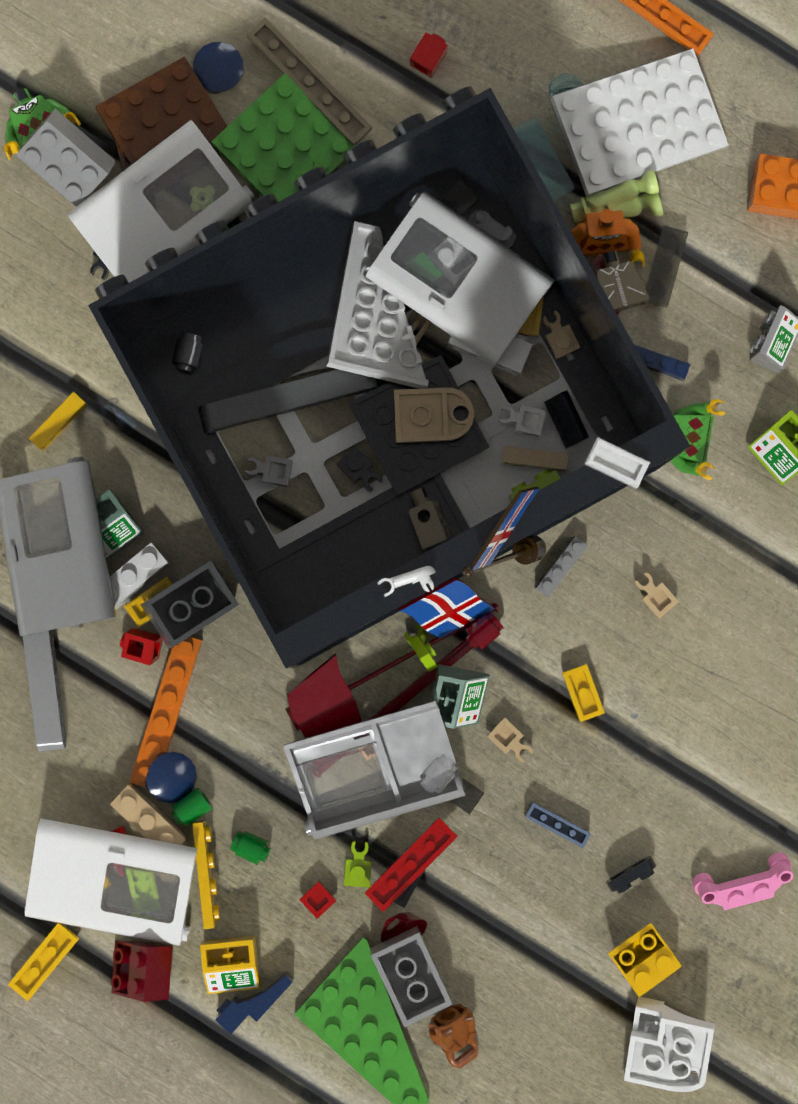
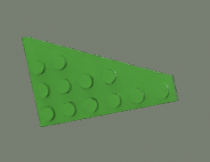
(360, 1024)

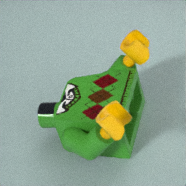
(27, 118)
(697, 426)

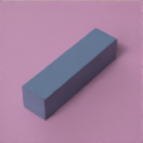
(557, 824)

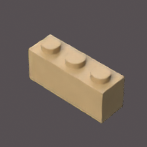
(147, 816)

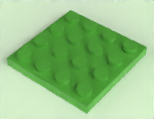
(281, 140)

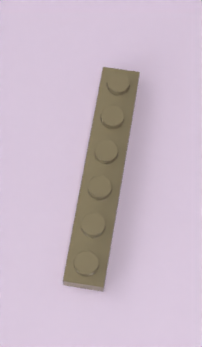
(309, 80)

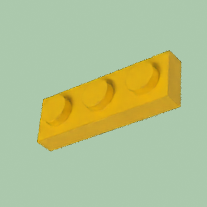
(43, 961)

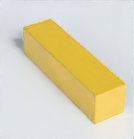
(58, 421)

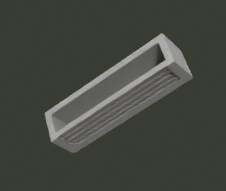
(561, 567)

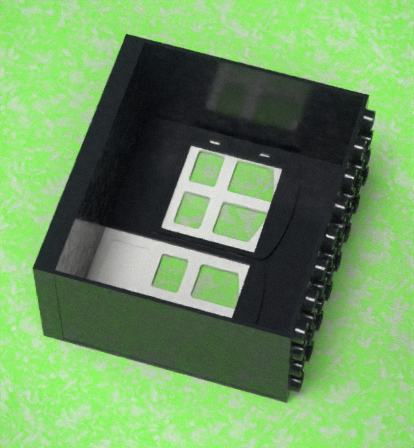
(268, 313)

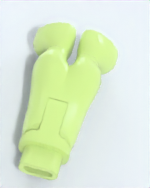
(622, 198)

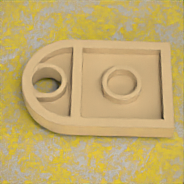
(428, 415)

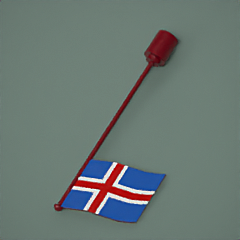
(439, 613)

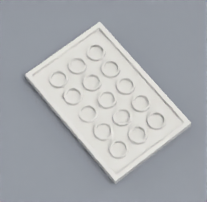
(639, 121)

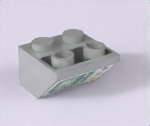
(776, 340)

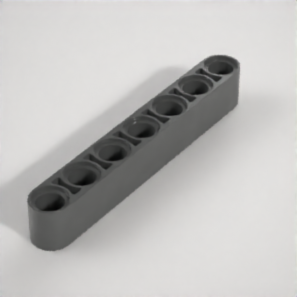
(283, 399)

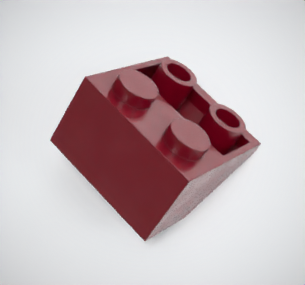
(141, 970)

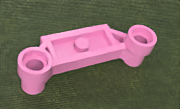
(745, 889)

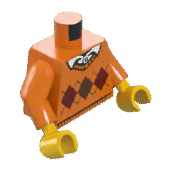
(608, 232)

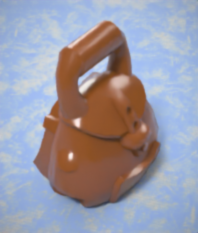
(452, 1031)

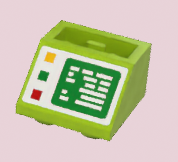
(779, 448)

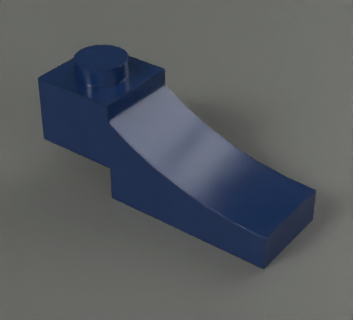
(234, 1012)

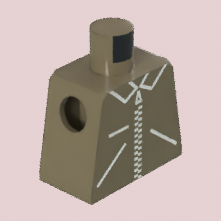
(621, 283)
(437, 528)

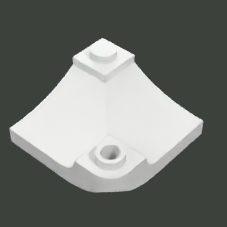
(667, 1048)

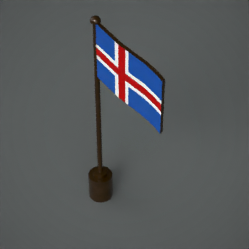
(524, 551)

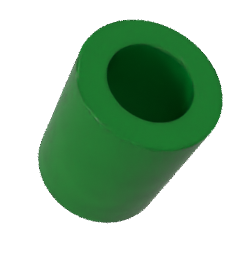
(191, 807)

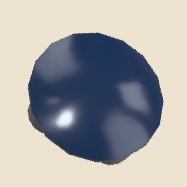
(218, 67)
(171, 777)

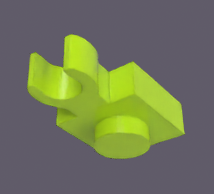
(357, 869)

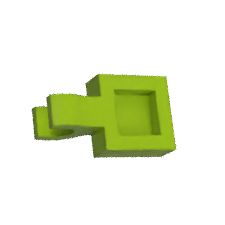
(424, 651)

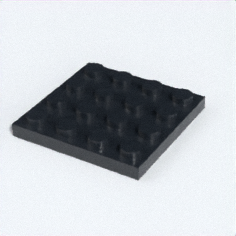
(413, 463)

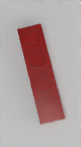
(410, 864)

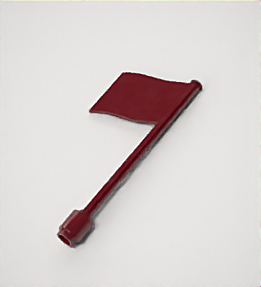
(325, 702)

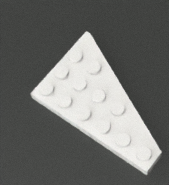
(370, 323)

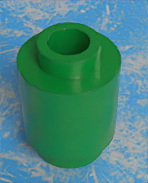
(250, 847)

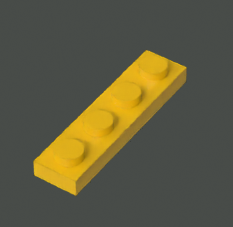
(207, 885)

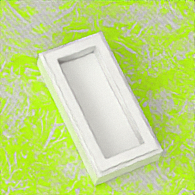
(617, 463)

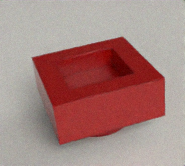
(317, 899)

